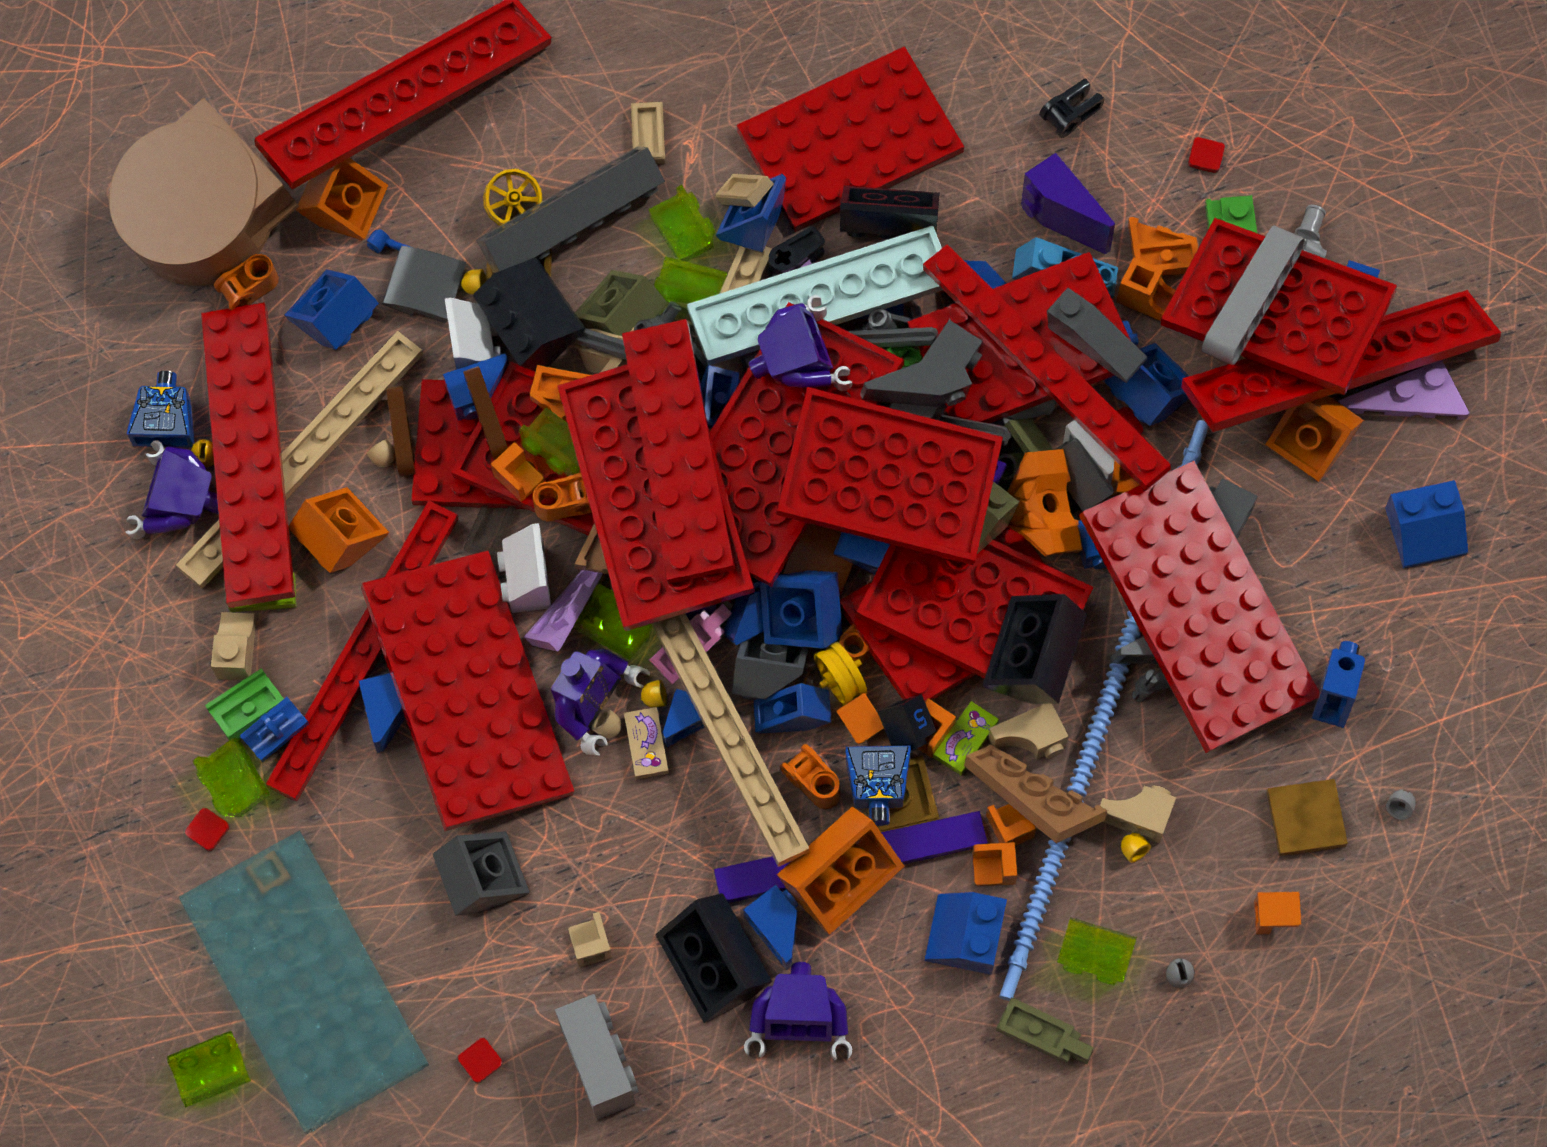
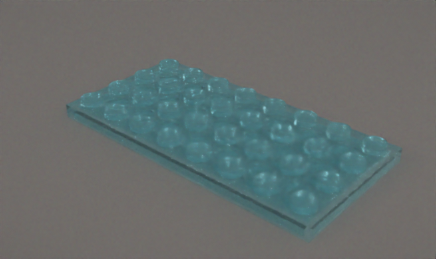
(303, 982)

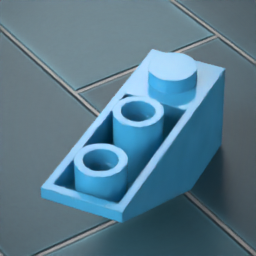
(1041, 254)

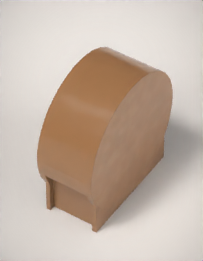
(195, 199)

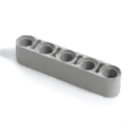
(1253, 295)

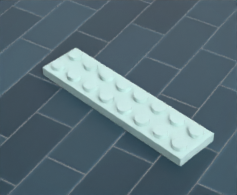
(847, 285)

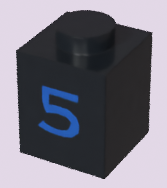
(907, 722)

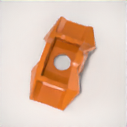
(1049, 530)

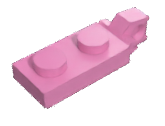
(708, 631)

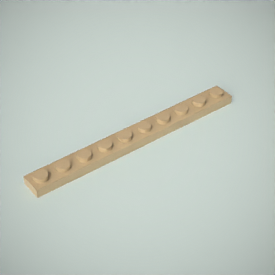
(317, 440)
(731, 739)

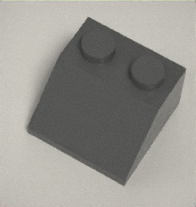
(480, 872)

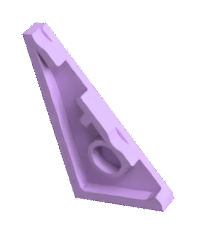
(1420, 392)
(561, 616)

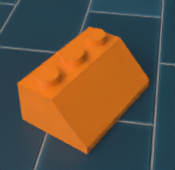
(841, 870)

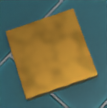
(918, 799)
(1307, 817)

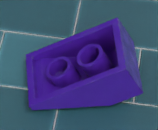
(1065, 205)

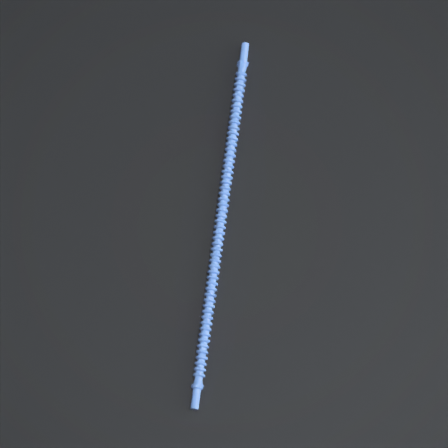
(1018, 961)

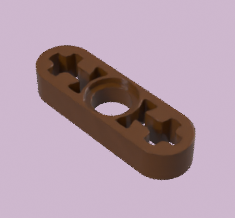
(485, 411)
(401, 431)

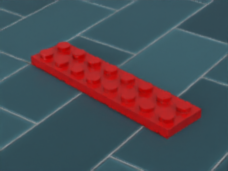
(678, 452)

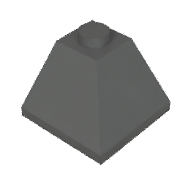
(766, 668)

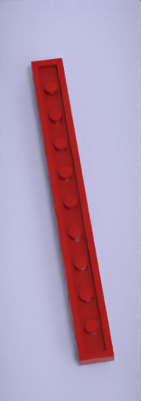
(1047, 367)
(354, 663)

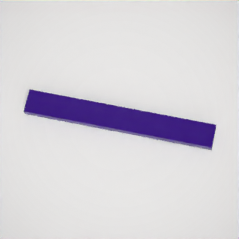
(909, 844)

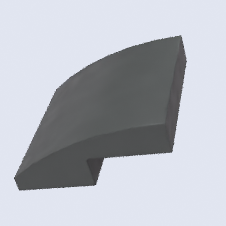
(423, 282)

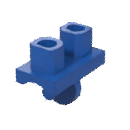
(274, 729)

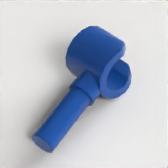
(380, 239)

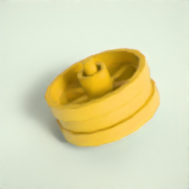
(512, 197)
(840, 673)

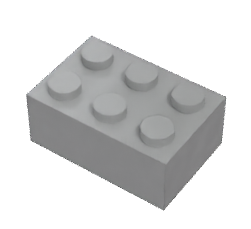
(597, 1056)

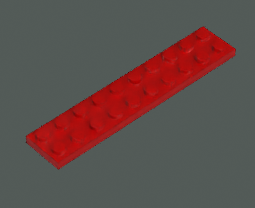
(402, 92)
(1401, 343)
(247, 456)

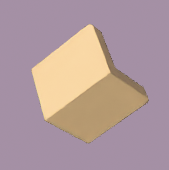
(590, 941)

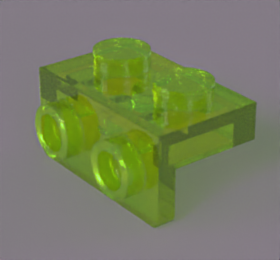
(683, 225)
(688, 281)
(552, 440)
(603, 624)
(231, 779)
(1096, 951)
(208, 1068)

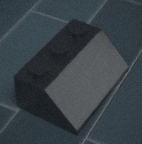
(886, 211)
(529, 313)
(1035, 648)
(713, 957)

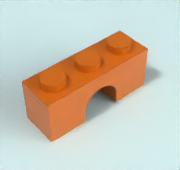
(1145, 289)

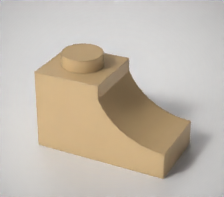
(234, 646)
(1034, 730)
(1142, 814)

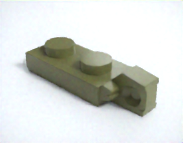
(1043, 1032)

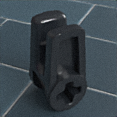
(1067, 117)
(796, 252)

